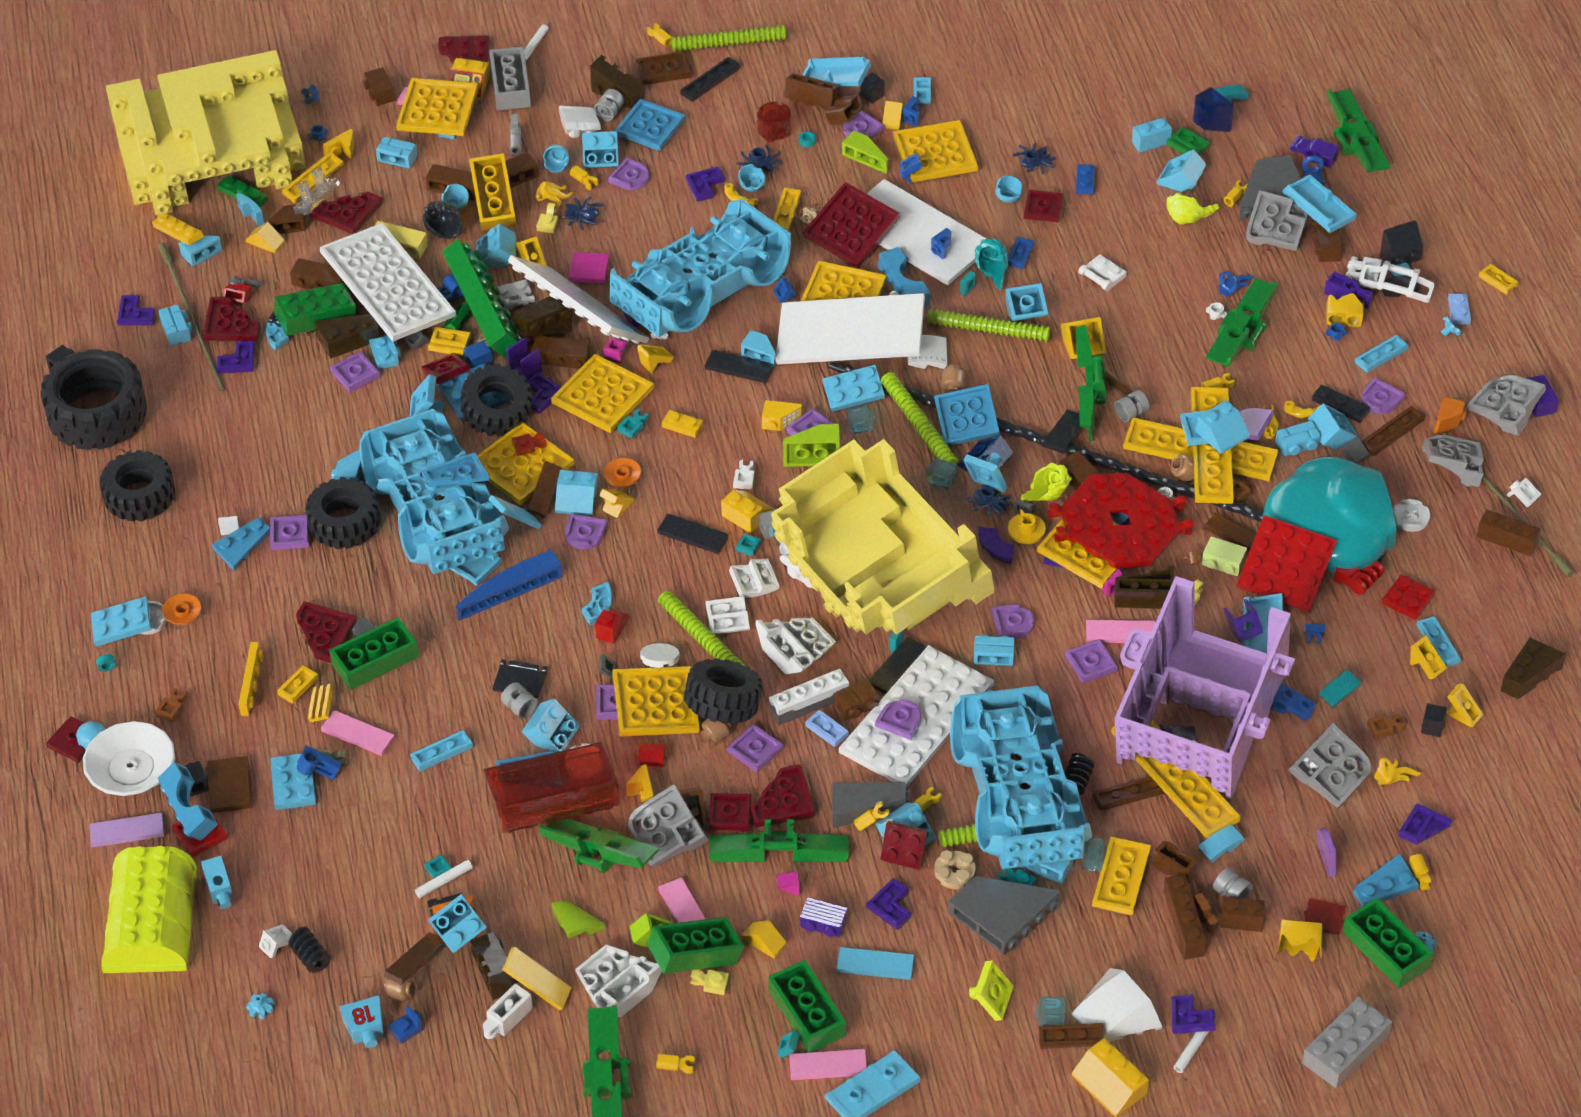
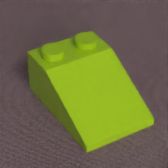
(811, 445)

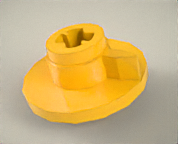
(1026, 528)

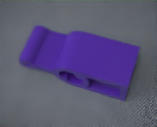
(1316, 147)
(1340, 285)

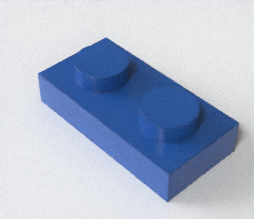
(1085, 179)
(1020, 252)

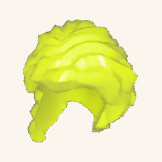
(1187, 210)
(1048, 483)

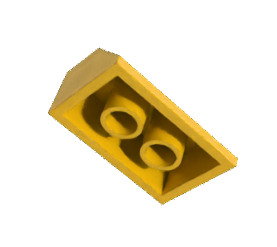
(1111, 1078)

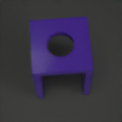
(519, 359)
(1236, 625)

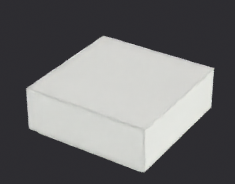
(228, 524)

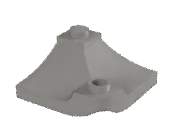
(1276, 221)
(1508, 402)
(1458, 455)
(1332, 766)
(667, 825)

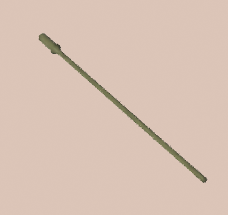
(167, 259)
(1555, 558)

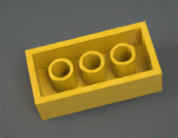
(492, 191)

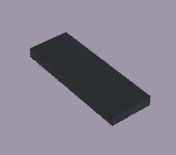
(739, 366)
(1063, 432)
(692, 533)
(896, 664)

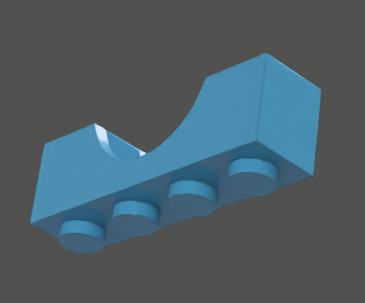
(894, 265)
(176, 784)

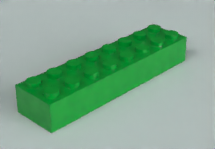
(482, 296)

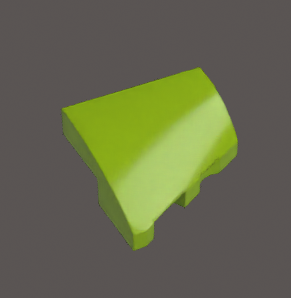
(575, 920)

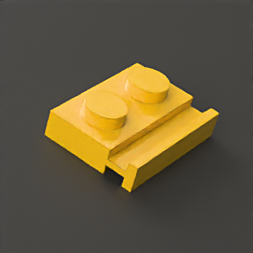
(449, 341)

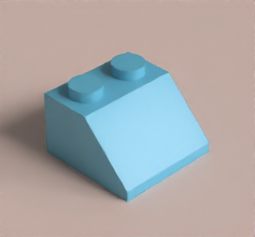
(1182, 172)
(1025, 302)
(1222, 427)
(1333, 427)
(576, 492)

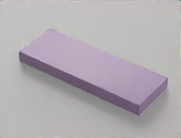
(126, 830)

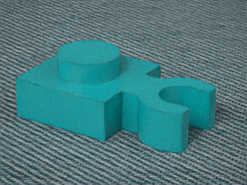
(632, 425)
(1019, 877)

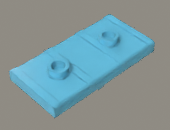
(841, 71)
(1320, 203)
(479, 569)
(1262, 606)
(873, 1087)

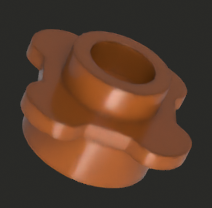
(1193, 557)

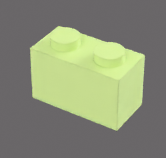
(1224, 556)

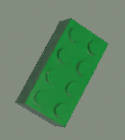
(300, 309)
(374, 653)
(1388, 942)
(695, 945)
(807, 1006)

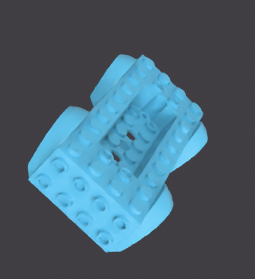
(668, 299)
(430, 530)
(1013, 822)

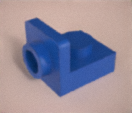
(911, 111)
(910, 165)
(941, 242)
(407, 1025)

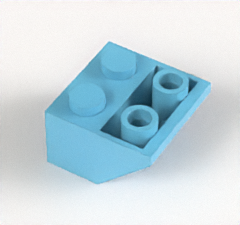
(600, 149)
(497, 246)
(551, 726)
(910, 815)
(457, 923)

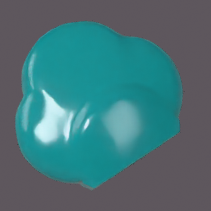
(1339, 503)

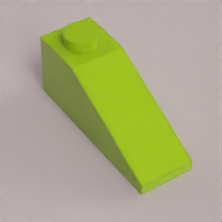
(862, 149)

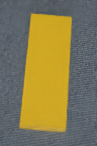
(537, 978)

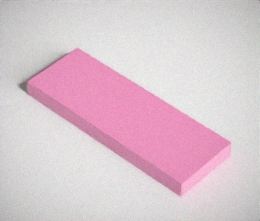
(1114, 630)
(357, 733)
(680, 901)
(827, 1064)

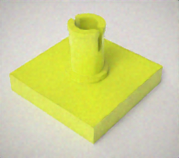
(992, 990)

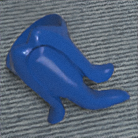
(1314, 171)
(1230, 286)

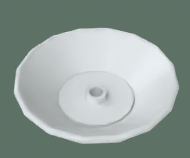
(124, 746)

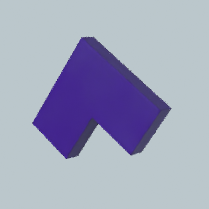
(701, 181)
(131, 314)
(240, 362)
(544, 390)
(886, 904)
(1189, 1021)

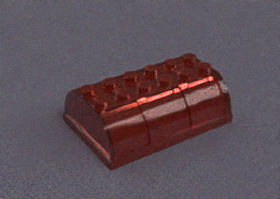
(552, 787)

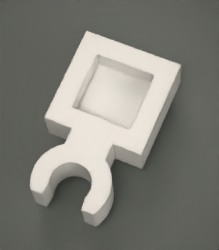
(744, 476)

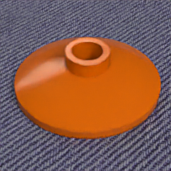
(622, 472)
(181, 609)

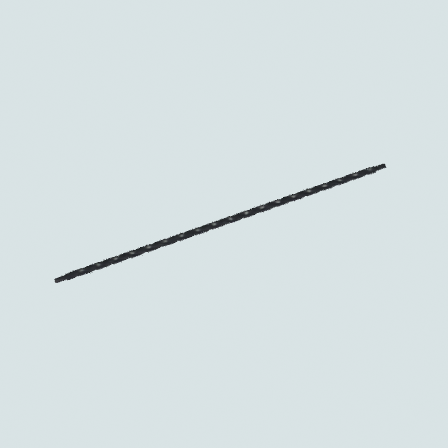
(1095, 458)

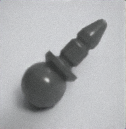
(235, 280)

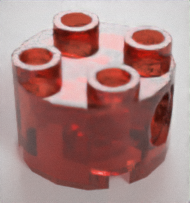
(774, 121)

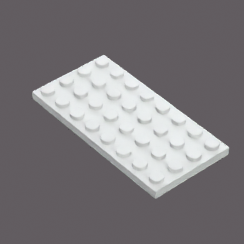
(387, 282)
(934, 686)

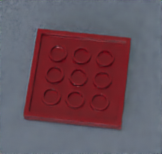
(851, 224)

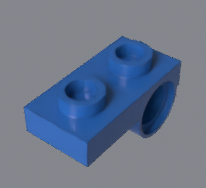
(450, 288)
(1292, 701)
(313, 760)

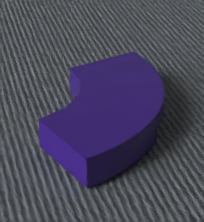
(995, 545)

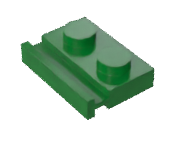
(1185, 141)

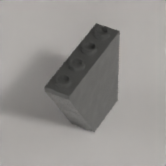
(1268, 176)
(1002, 910)

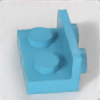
(385, 352)

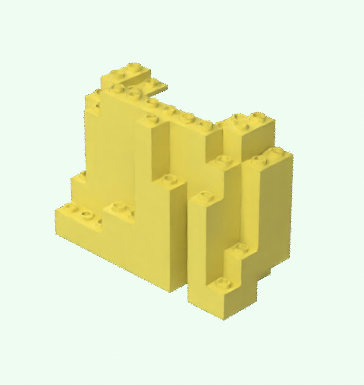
(206, 126)
(875, 542)

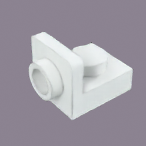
(1524, 491)
(274, 939)

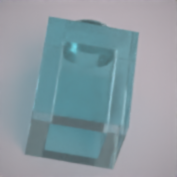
(860, 419)
(941, 473)
(1093, 854)
(1050, 1011)

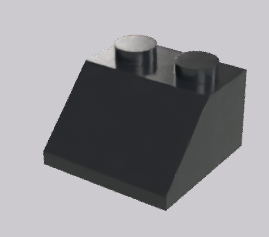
(1402, 244)

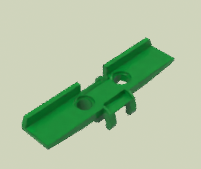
(1362, 133)
(1235, 327)
(1095, 387)
(611, 844)
(805, 846)
(597, 1073)

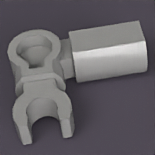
(515, 135)

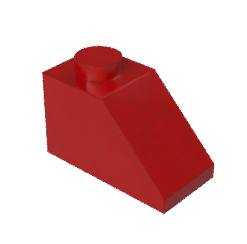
(610, 624)

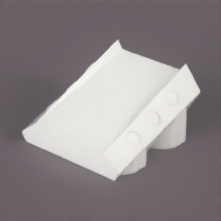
(578, 120)

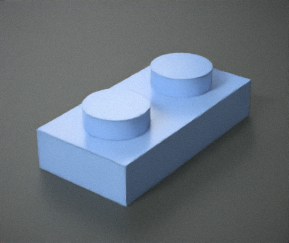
(1459, 309)
(827, 728)

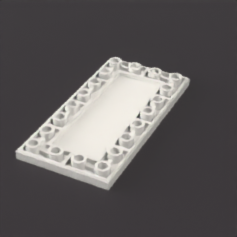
(917, 227)
(578, 299)
(850, 329)

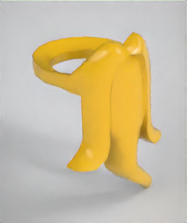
(551, 191)
(1392, 774)

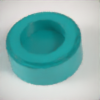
(807, 139)
(106, 662)

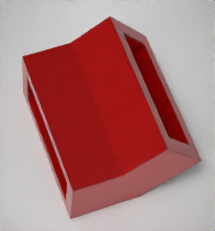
(238, 292)
(651, 754)

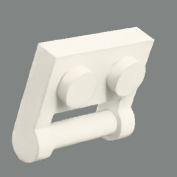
(1110, 272)

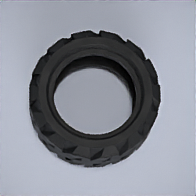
(92, 372)

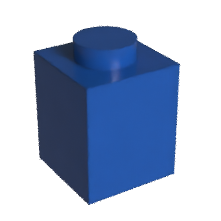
(478, 354)

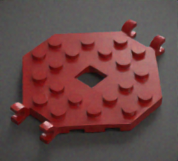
(1135, 545)

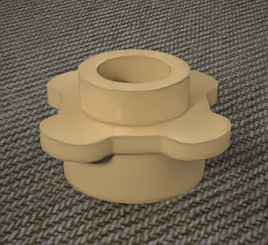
(808, 215)

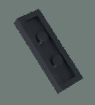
(1341, 403)

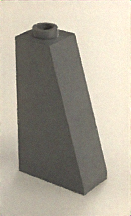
(856, 798)

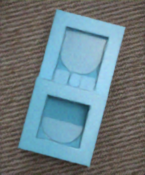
(922, 89)
(249, 207)
(1220, 842)

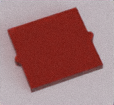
(1326, 913)

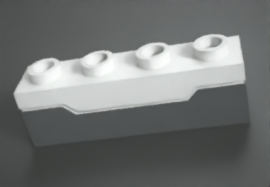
(806, 697)

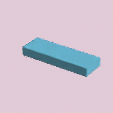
(1381, 353)
(1439, 640)
(441, 750)

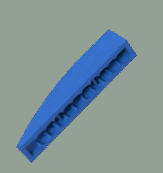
(511, 583)

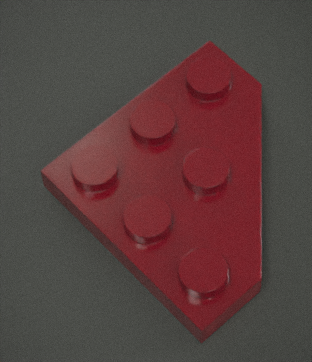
(465, 47)
(347, 212)
(228, 322)
(324, 628)
(783, 798)

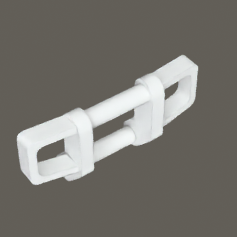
(1409, 292)

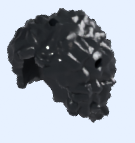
(444, 221)

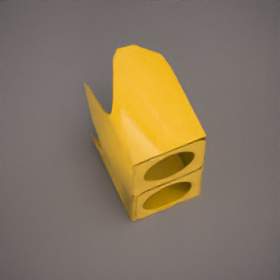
(1345, 311)
(1300, 936)

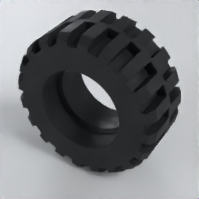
(501, 380)
(142, 502)
(342, 530)
(723, 691)

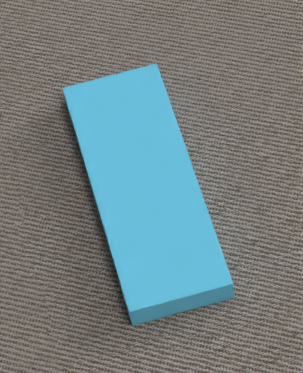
(515, 512)
(875, 963)

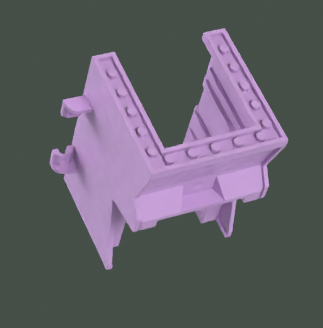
(1208, 676)

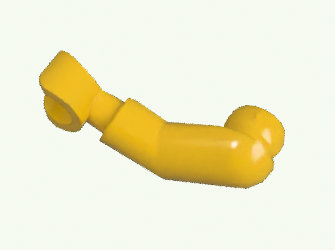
(732, 194)
(1298, 412)
(1272, 427)

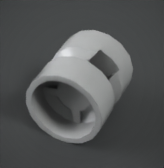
(609, 104)
(1131, 406)
(519, 700)
(1229, 884)

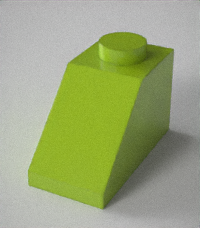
(643, 926)

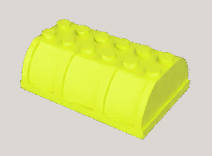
(150, 910)

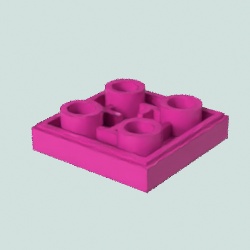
(589, 268)

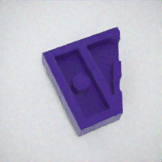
(1423, 824)

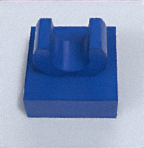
(784, 290)
(1314, 630)

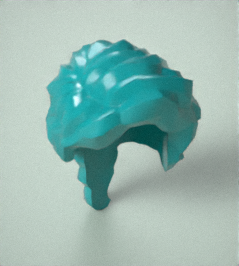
(992, 260)

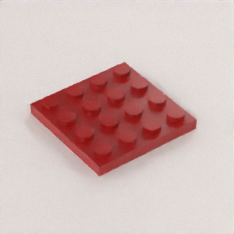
(1286, 562)

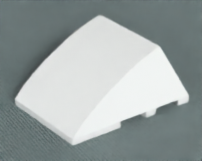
(794, 643)
(618, 978)
(1119, 1006)

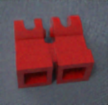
(1358, 579)

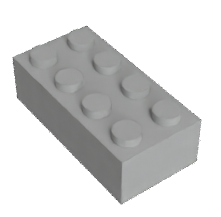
(510, 78)
(1347, 1042)

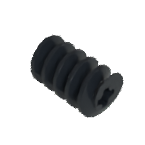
(1079, 771)
(309, 950)

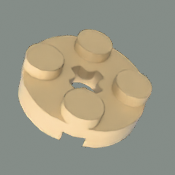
(957, 859)

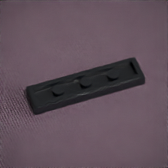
(710, 79)

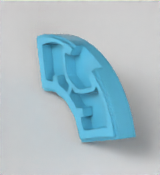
(276, 335)
(600, 600)

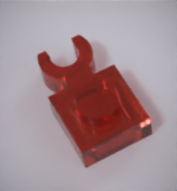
(526, 444)

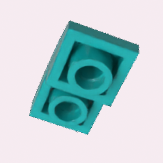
(1233, 92)
(1339, 688)

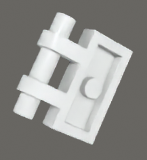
(1354, 265)
(516, 294)

